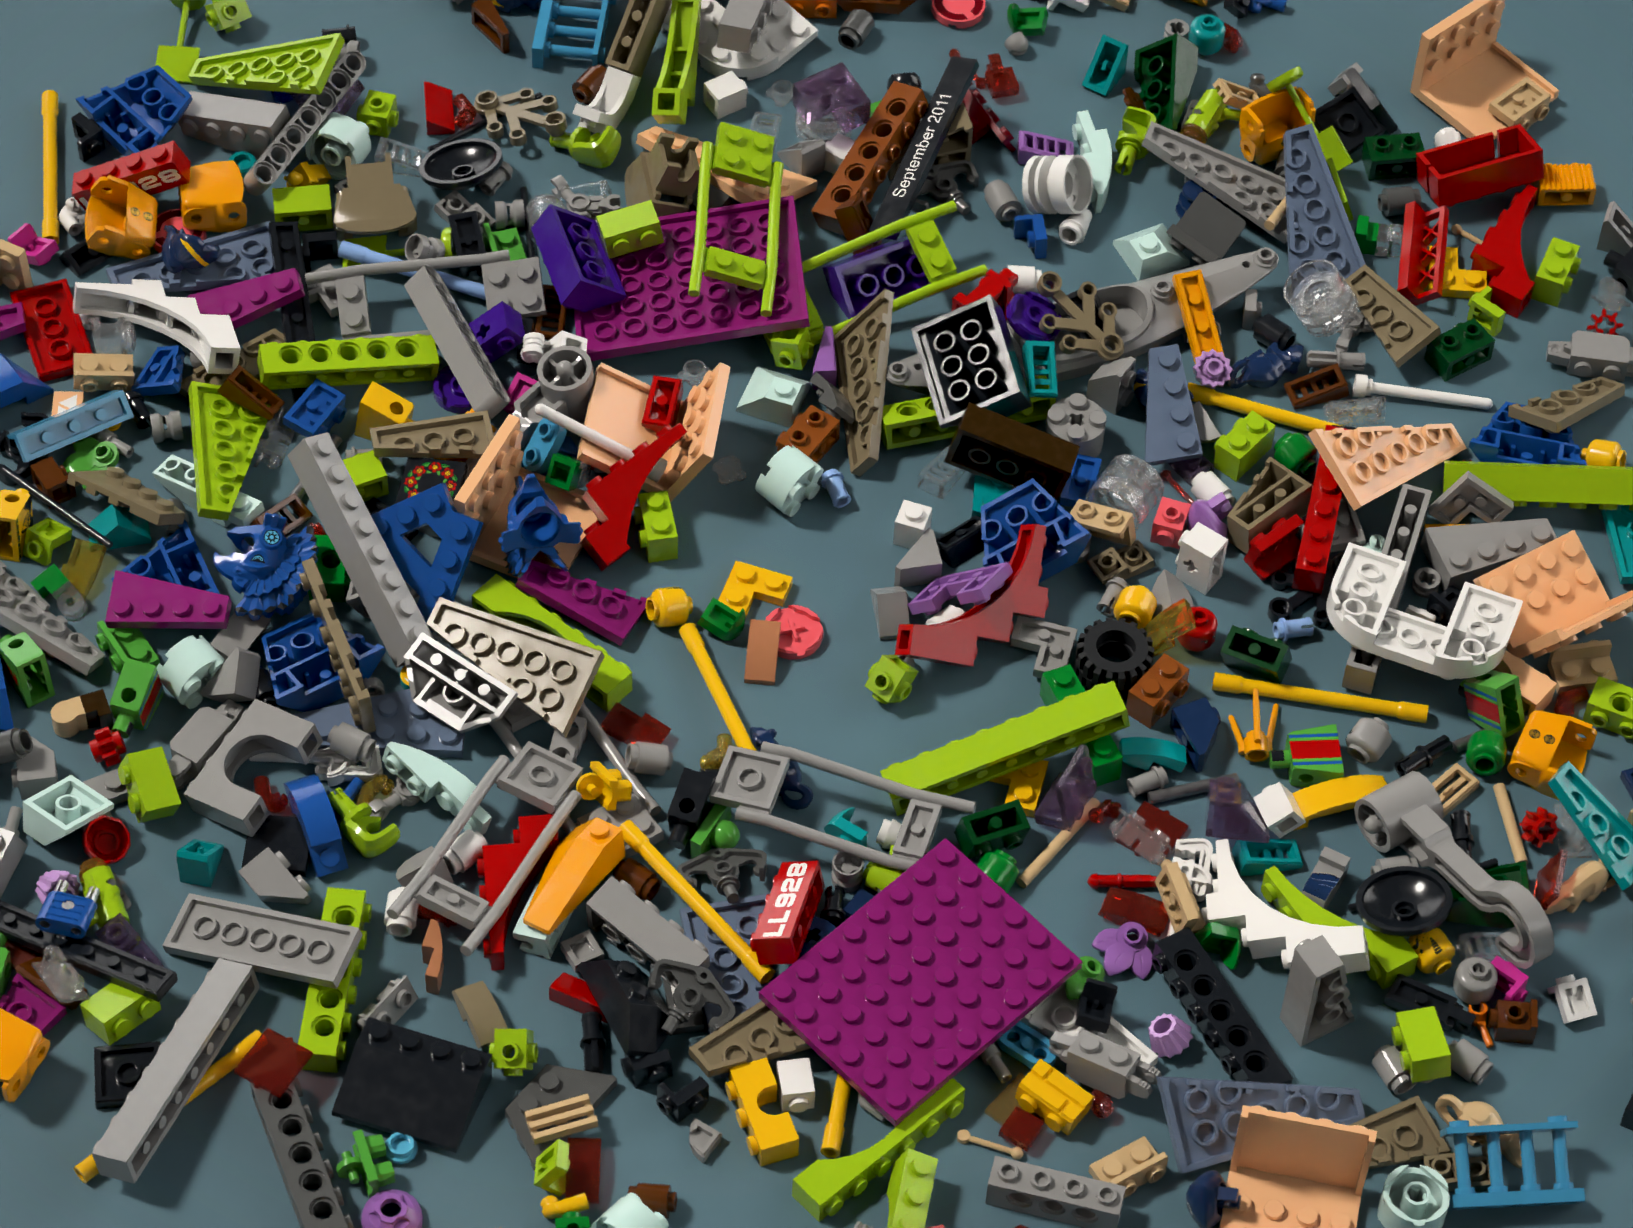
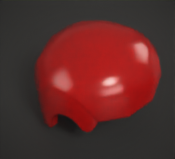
(106, 839)

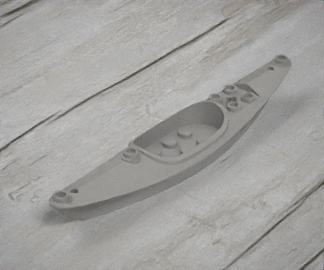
(1144, 318)

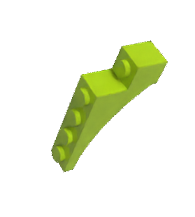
(679, 69)
(1387, 953)

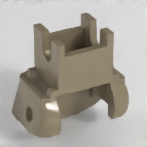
(664, 172)
(373, 202)

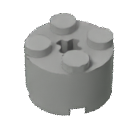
(1078, 422)

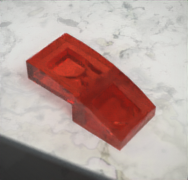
(630, 727)
(1128, 906)
(584, 1168)

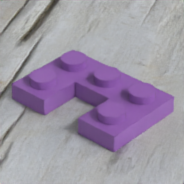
(968, 586)

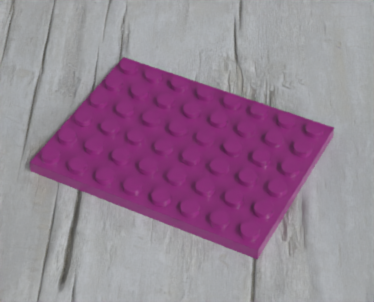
(657, 279)
(920, 981)

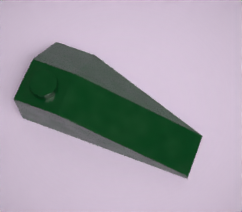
(1166, 77)
(1467, 913)

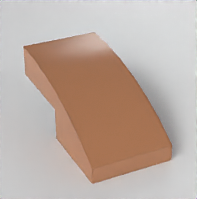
(762, 652)
(433, 956)

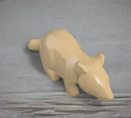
(1584, 884)
(1480, 1114)

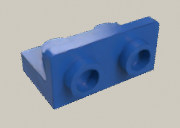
(316, 410)

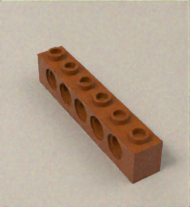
(872, 152)

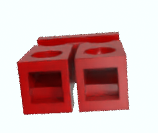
(994, 284)

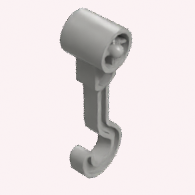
(563, 385)
(1411, 817)

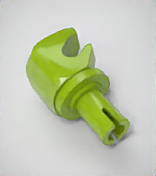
(1130, 139)
(592, 150)
(358, 825)

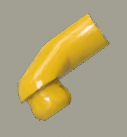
(555, 1209)

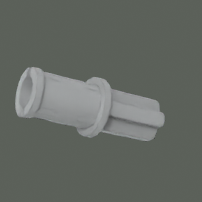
(1345, 360)

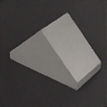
(805, 157)
(1616, 231)
(920, 563)
(890, 610)
(235, 678)

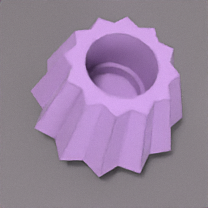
(1212, 369)
(49, 881)
(1169, 1035)

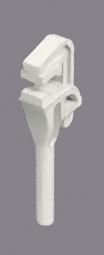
(332, 766)
(1197, 874)

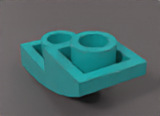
(1144, 751)

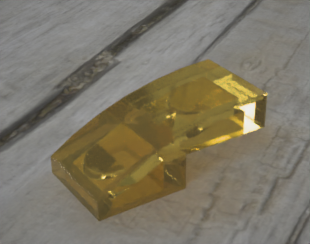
(84, 565)
(1169, 625)

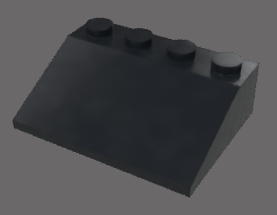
(971, 360)
(413, 1084)

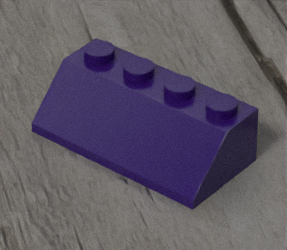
(577, 260)
(865, 275)

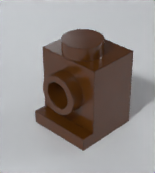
(52, 480)
(1514, 1021)

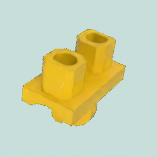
(604, 786)

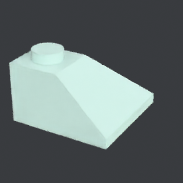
(1150, 252)
(773, 396)
(62, 810)

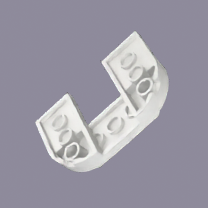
(781, 39)
(1463, 649)

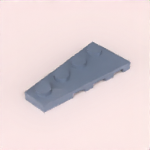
(1170, 418)

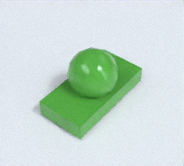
(715, 831)

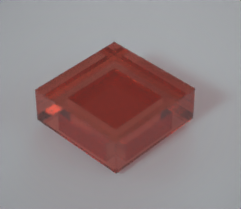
(1021, 1128)

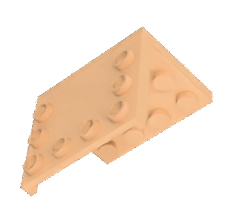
(1466, 68)
(618, 410)
(491, 488)
(1557, 594)
(1297, 1171)

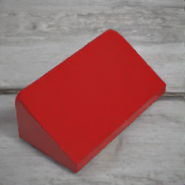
(438, 109)
(662, 403)
(574, 994)

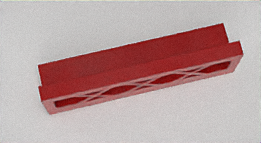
(1416, 257)

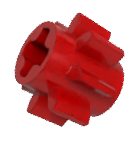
(1610, 320)
(107, 746)
(1539, 827)

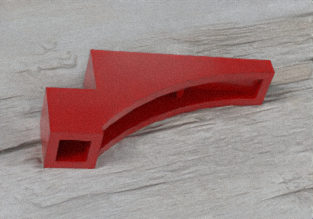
(1502, 256)
(616, 494)
(498, 867)

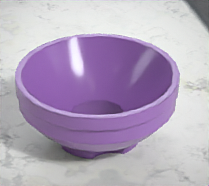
(409, 1216)

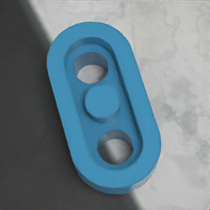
(542, 445)
(1029, 1045)

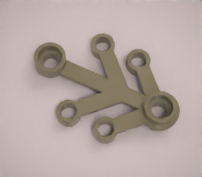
(489, 104)
(1081, 320)

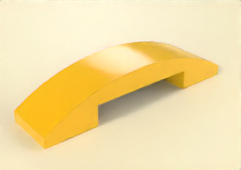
(1335, 795)

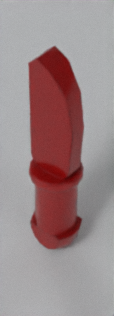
(1121, 881)

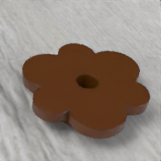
(1132, 98)

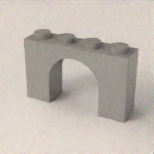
(257, 732)

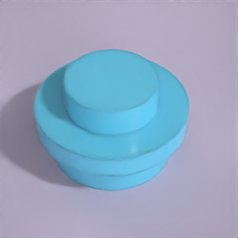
(401, 1148)

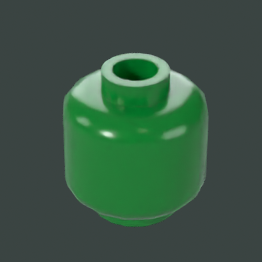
(1296, 453)
(1486, 752)
(1000, 868)

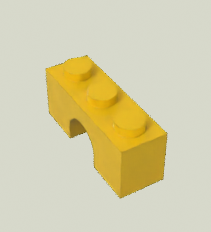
(770, 1136)

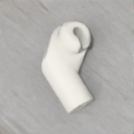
(68, 216)

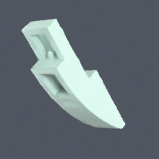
(1097, 150)
(179, 478)
(430, 777)

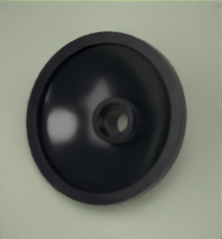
(461, 164)
(1404, 901)

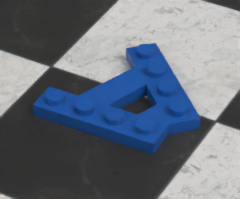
(458, 537)

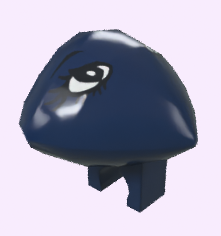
(1208, 1197)

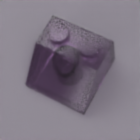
(1233, 813)

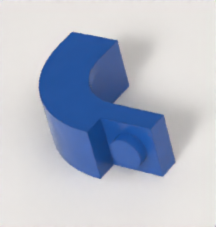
(314, 811)

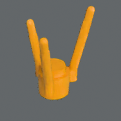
(1255, 744)

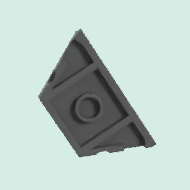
(551, 1086)

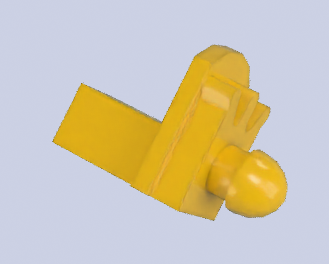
(307, 175)

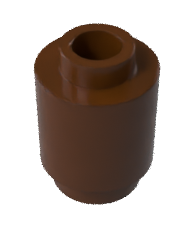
(588, 84)
(639, 877)
(656, 1197)

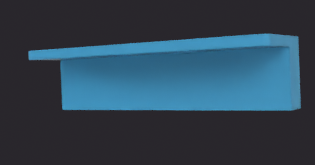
(72, 425)

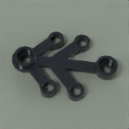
(1287, 606)

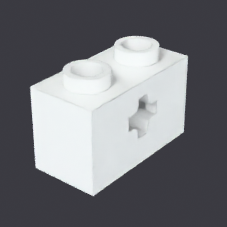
(1201, 557)

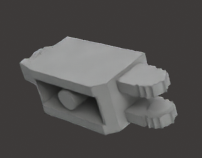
(1593, 355)
(200, 740)
(1104, 1064)

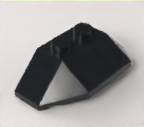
(627, 1004)

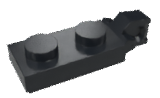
(1410, 994)

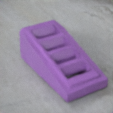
(1031, 143)
(825, 360)

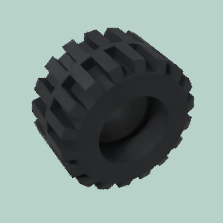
(1113, 639)

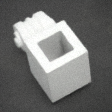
(535, 345)

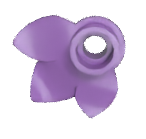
(1124, 953)

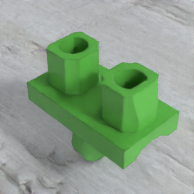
(365, 1150)

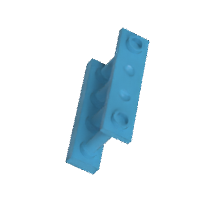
(546, 29)
(1498, 1194)

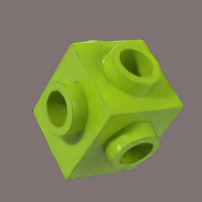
(227, 14)
(379, 113)
(792, 348)
(891, 679)
(525, 1051)

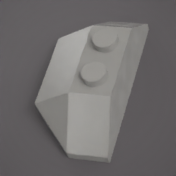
(454, 687)

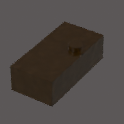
(1010, 451)

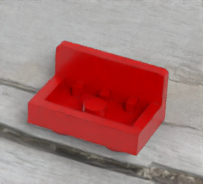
(1276, 548)

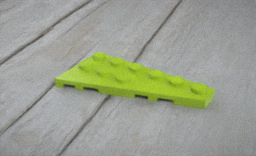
(283, 67)
(223, 448)

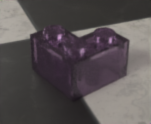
(834, 93)

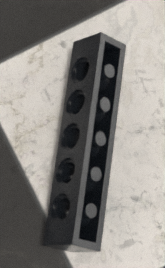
(1185, 950)

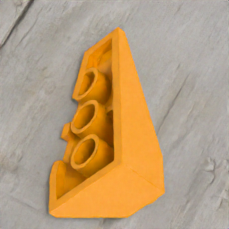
(574, 872)

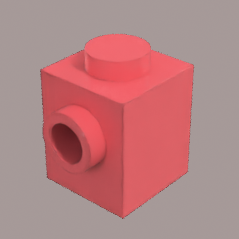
(1170, 522)

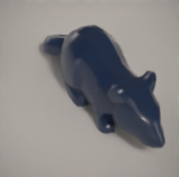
(1267, 368)
(793, 777)

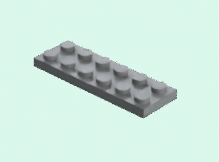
(263, 938)

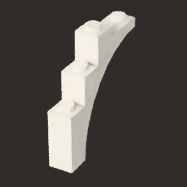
(179, 318)
(1266, 929)

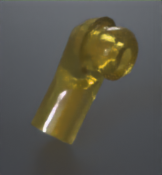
(715, 757)
(373, 787)

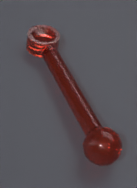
(980, 82)
(1167, 476)

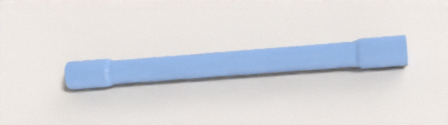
(366, 256)

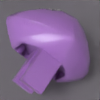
(1210, 513)

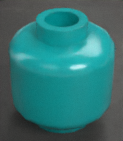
(1207, 33)

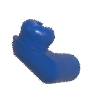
(1256, 5)

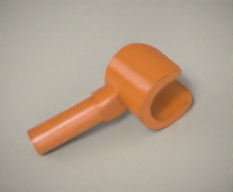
(1481, 1023)

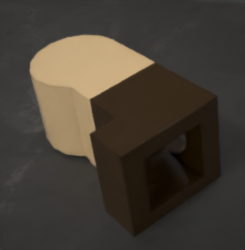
(81, 714)

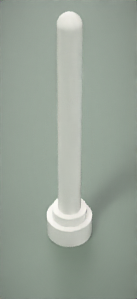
(1364, 387)
(596, 438)

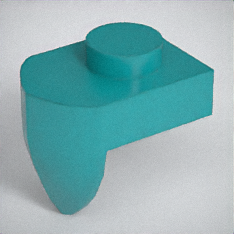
(842, 827)

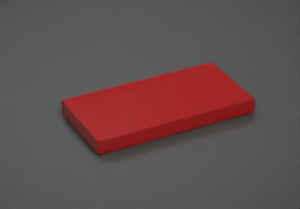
(51, 328)

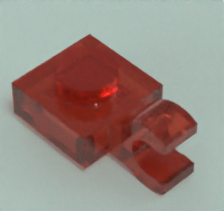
(1000, 80)

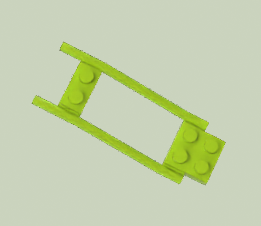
(746, 158)
(928, 248)

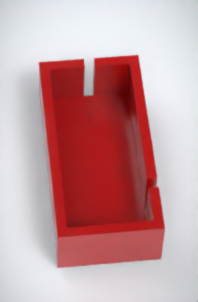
(1470, 169)

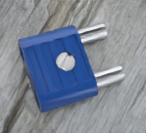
(67, 913)

